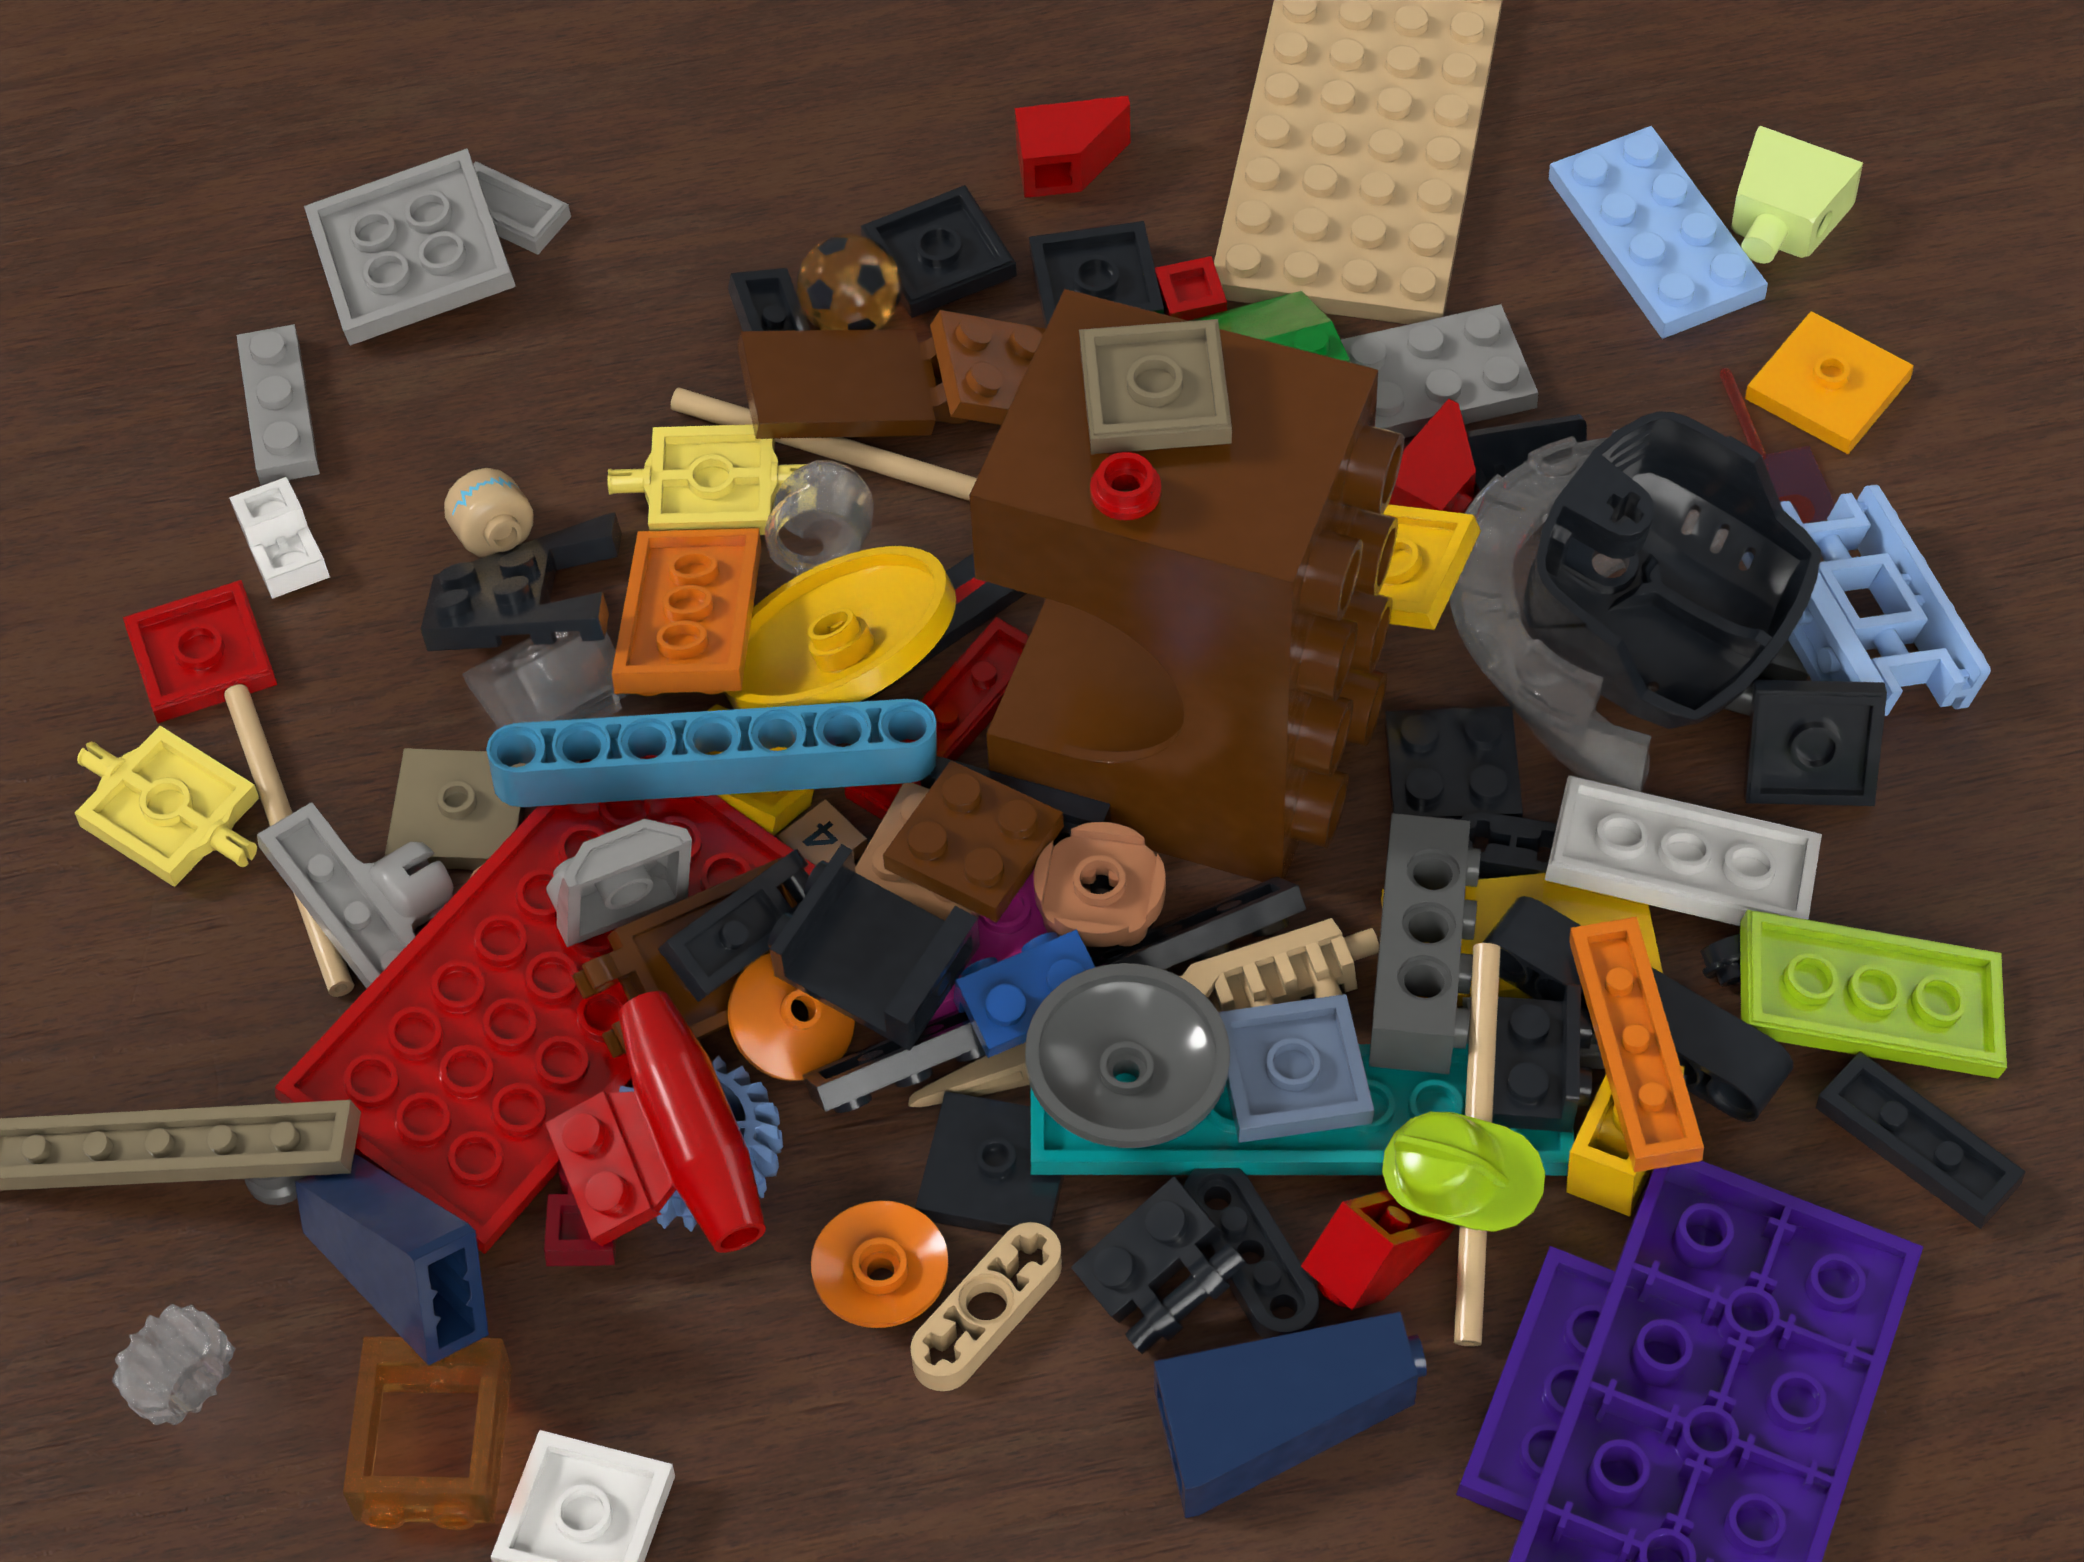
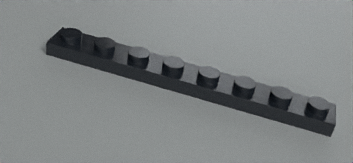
(1199, 935)

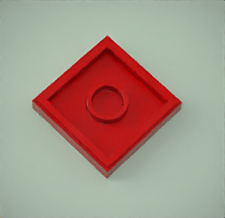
(198, 650)

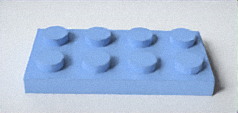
(1657, 232)

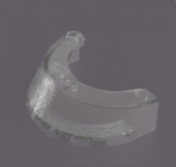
(1541, 687)

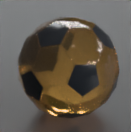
(848, 284)

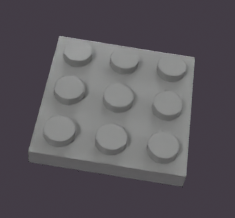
(409, 247)

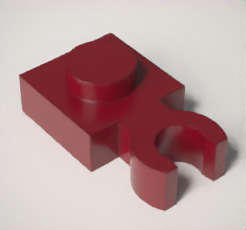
(566, 1233)

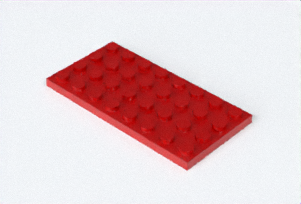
(483, 1025)

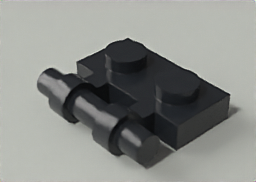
(1150, 1250)

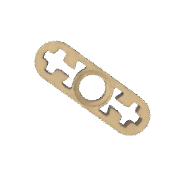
(993, 1276)

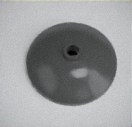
(1134, 1024)

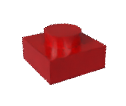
(1191, 289)

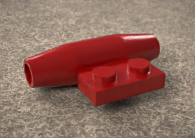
(668, 1135)

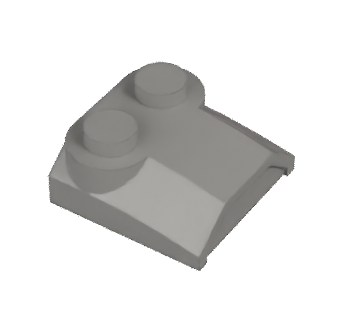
(620, 879)

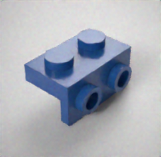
(1006, 993)

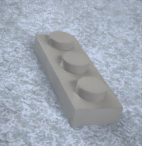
(277, 404)

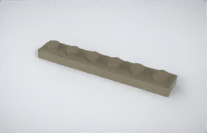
(178, 1145)

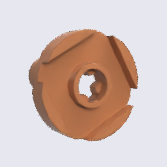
(1106, 918)

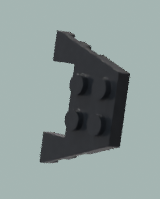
(512, 592)

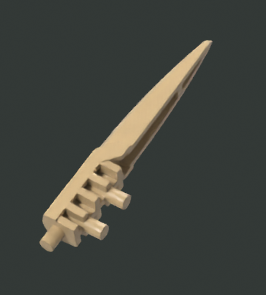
(1253, 976)

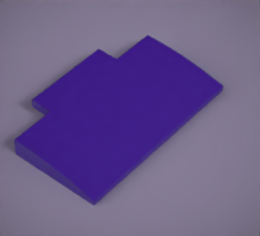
(1699, 1386)

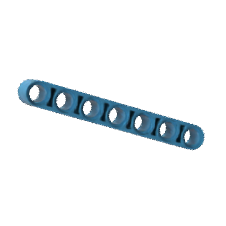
(685, 738)

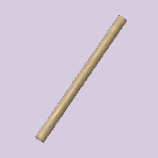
(835, 448)
(277, 808)
(1480, 1106)

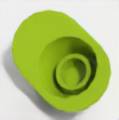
(1463, 1171)

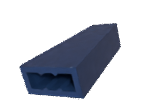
(400, 1255)
(1278, 1401)

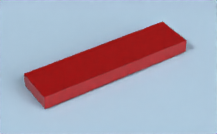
(961, 702)

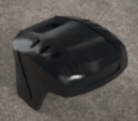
(1678, 610)

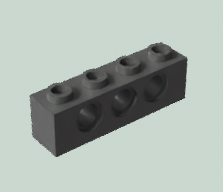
(1406, 1028)

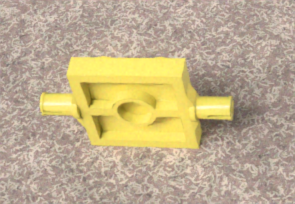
(706, 478)
(166, 805)

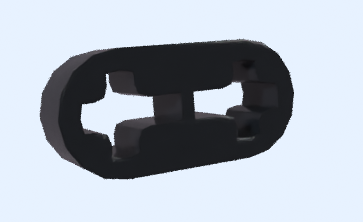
(1511, 843)

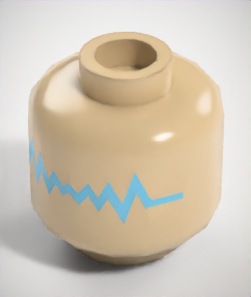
(487, 509)

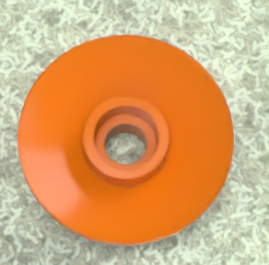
(770, 1033)
(875, 1238)

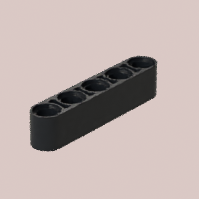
(1720, 1054)

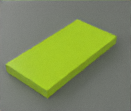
(1873, 993)

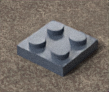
(1295, 1069)

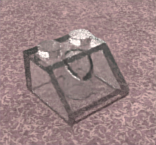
(548, 681)

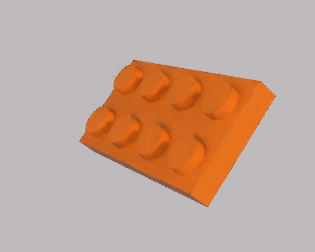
(687, 612)

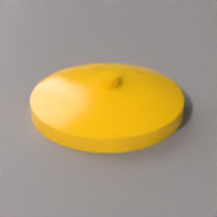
(845, 628)

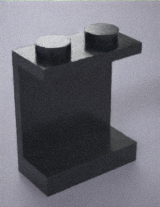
(871, 950)

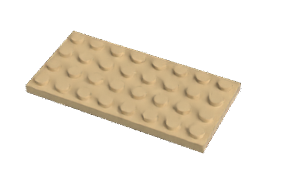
(1358, 155)

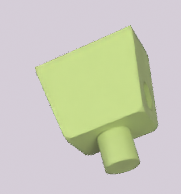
(1791, 195)

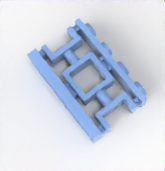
(1835, 640)

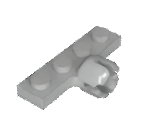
(360, 907)

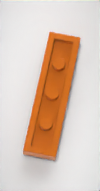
(1636, 1045)

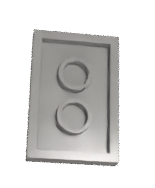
(1451, 357)

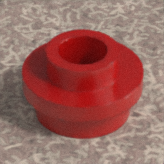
(1123, 472)

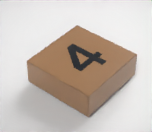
(821, 833)

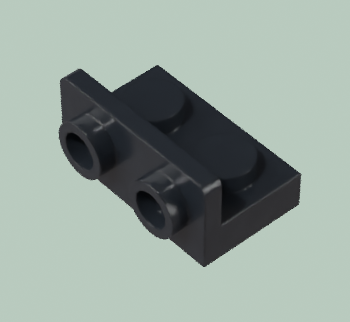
(1539, 1062)

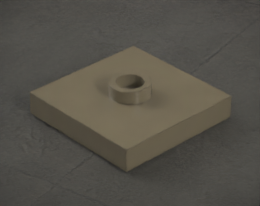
(1155, 386)
(450, 807)

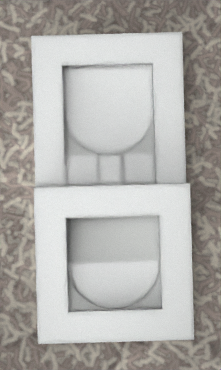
(279, 537)

